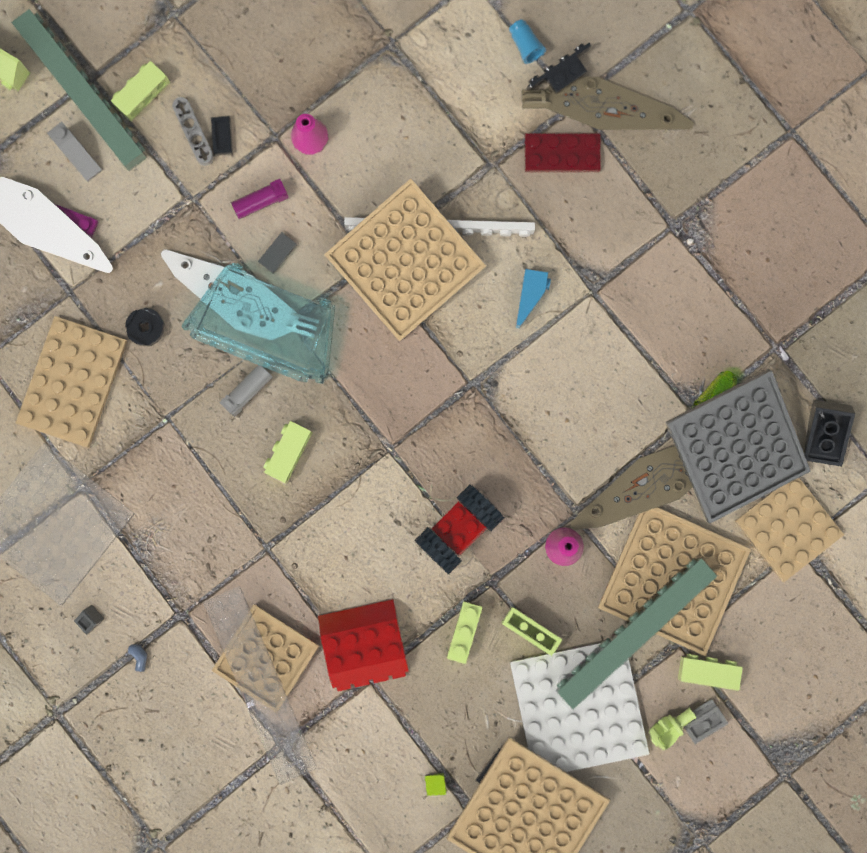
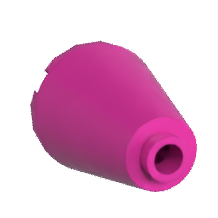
(309, 134)
(556, 546)

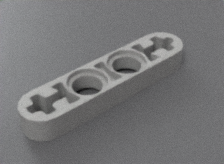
(193, 131)

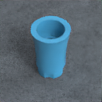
(527, 42)

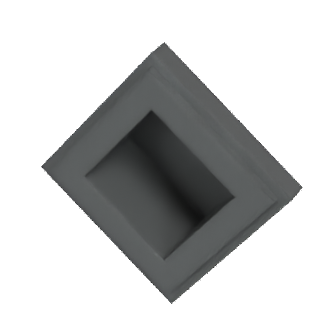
(88, 619)

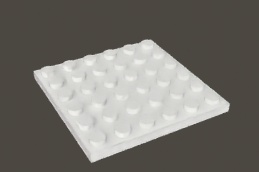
(596, 732)

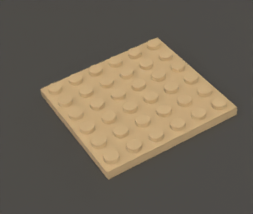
(405, 260)
(653, 554)
(527, 807)

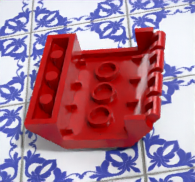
(362, 645)

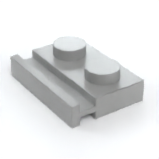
(707, 721)

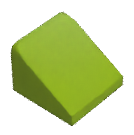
(435, 784)

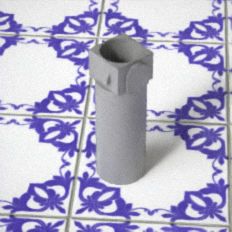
(246, 390)

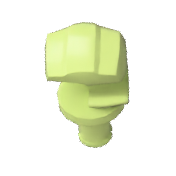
(669, 729)

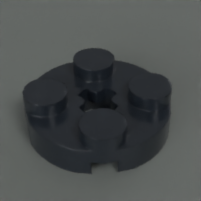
(142, 316)

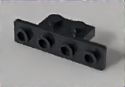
(564, 73)

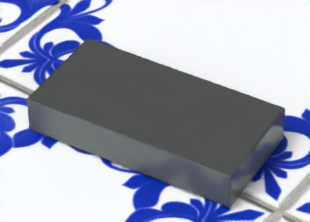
(277, 253)

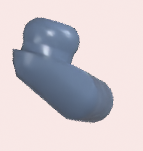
(140, 655)

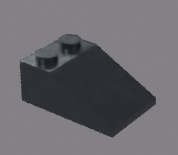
(828, 432)

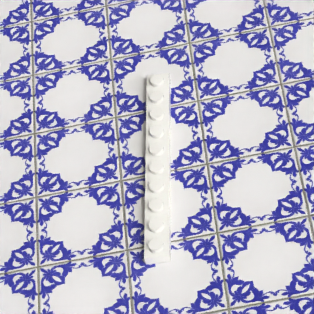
(486, 228)

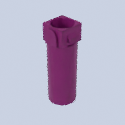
(260, 199)

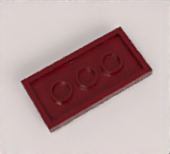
(562, 152)

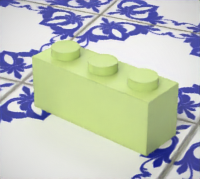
(140, 90)
(287, 451)
(531, 631)
(464, 632)
(710, 672)

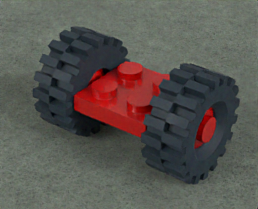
(459, 528)

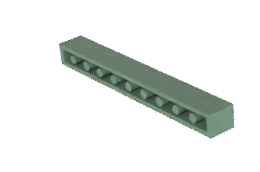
(78, 89)
(635, 632)

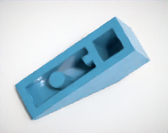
(532, 291)

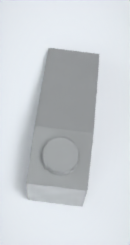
(74, 151)

